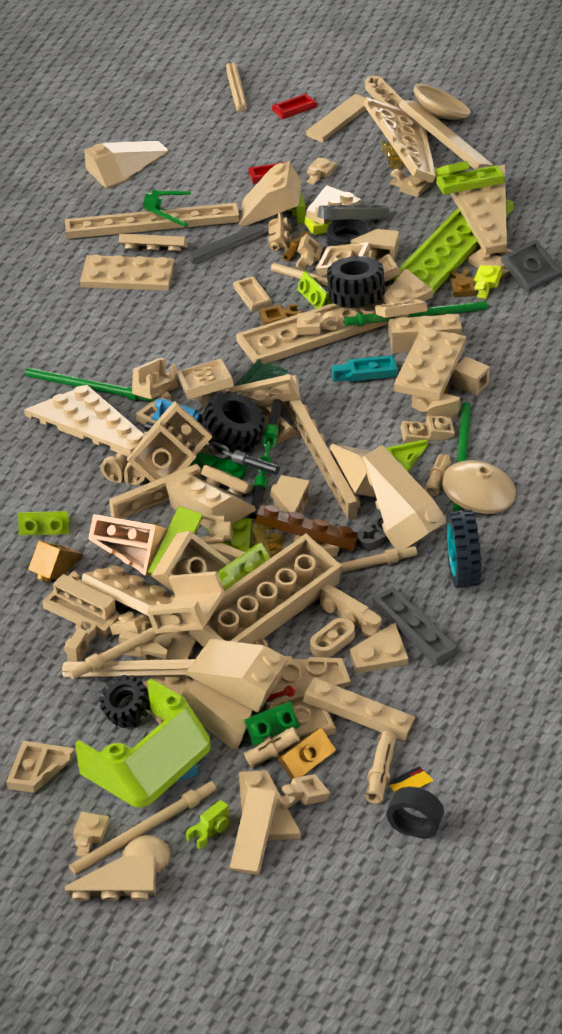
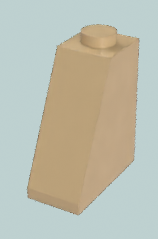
(217, 712)

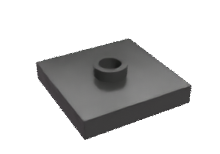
(531, 265)

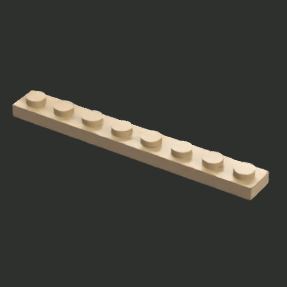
(150, 221)
(324, 457)

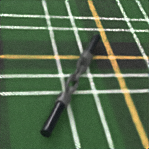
(237, 457)

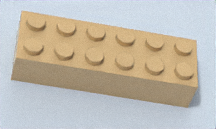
(271, 594)

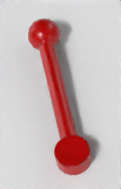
(288, 691)

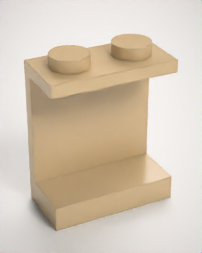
(193, 603)

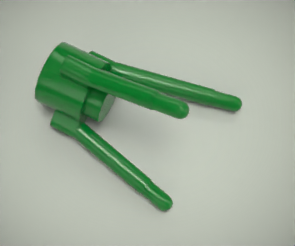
(153, 204)

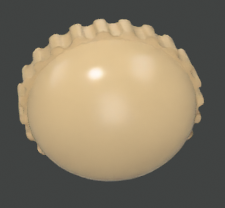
(150, 846)

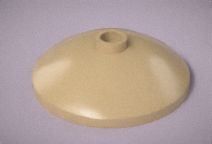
(440, 103)
(479, 487)

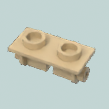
(279, 233)

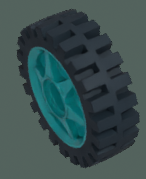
(463, 548)

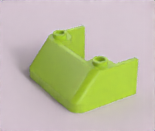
(157, 760)

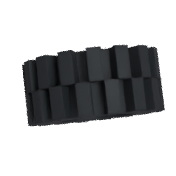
(117, 692)

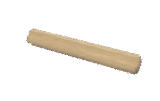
(236, 87)

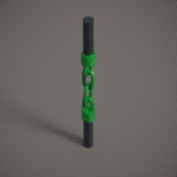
(270, 435)

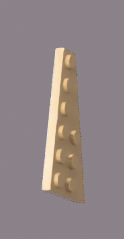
(88, 415)

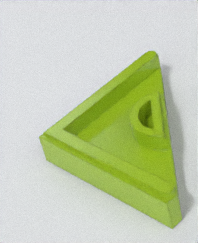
(408, 453)

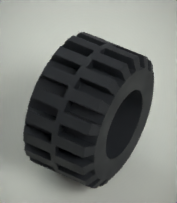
(356, 282)
(233, 421)

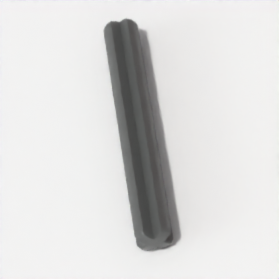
(226, 243)

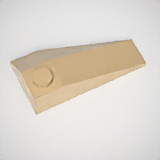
(404, 505)

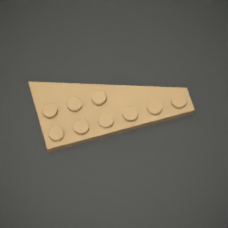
(406, 138)
(485, 215)

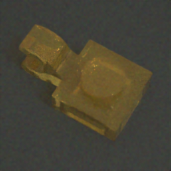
(391, 156)

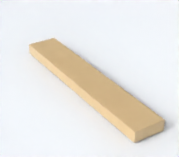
(444, 134)

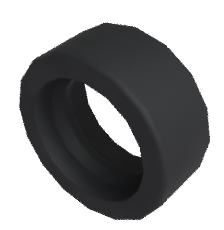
(345, 226)
(419, 800)

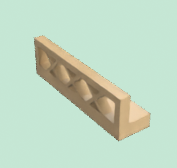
(265, 391)

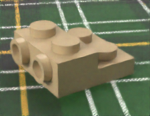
(334, 253)

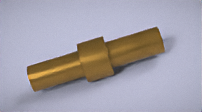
(293, 247)

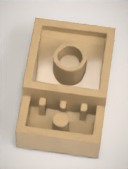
(169, 444)

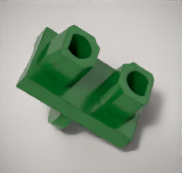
(271, 722)

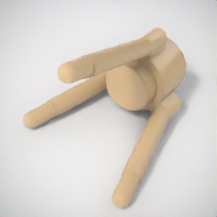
(220, 531)

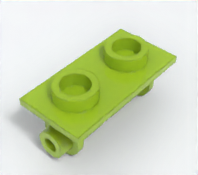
(313, 291)
(43, 523)

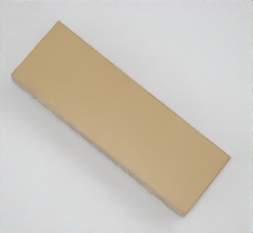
(253, 831)

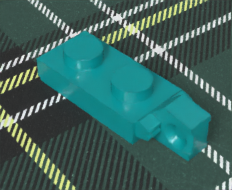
(365, 369)

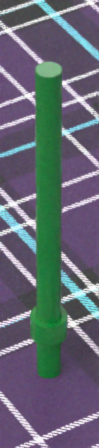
(94, 385)

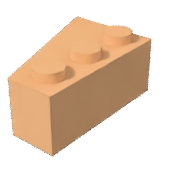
(129, 540)

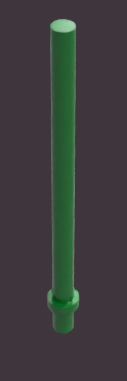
(360, 319)
(463, 439)

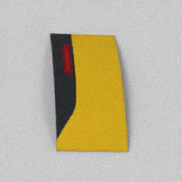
(416, 778)

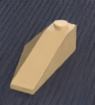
(119, 160)

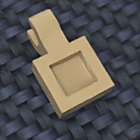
(320, 169)
(408, 185)
(309, 250)
(313, 322)
(78, 644)
(305, 788)
(89, 830)

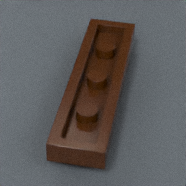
(299, 525)

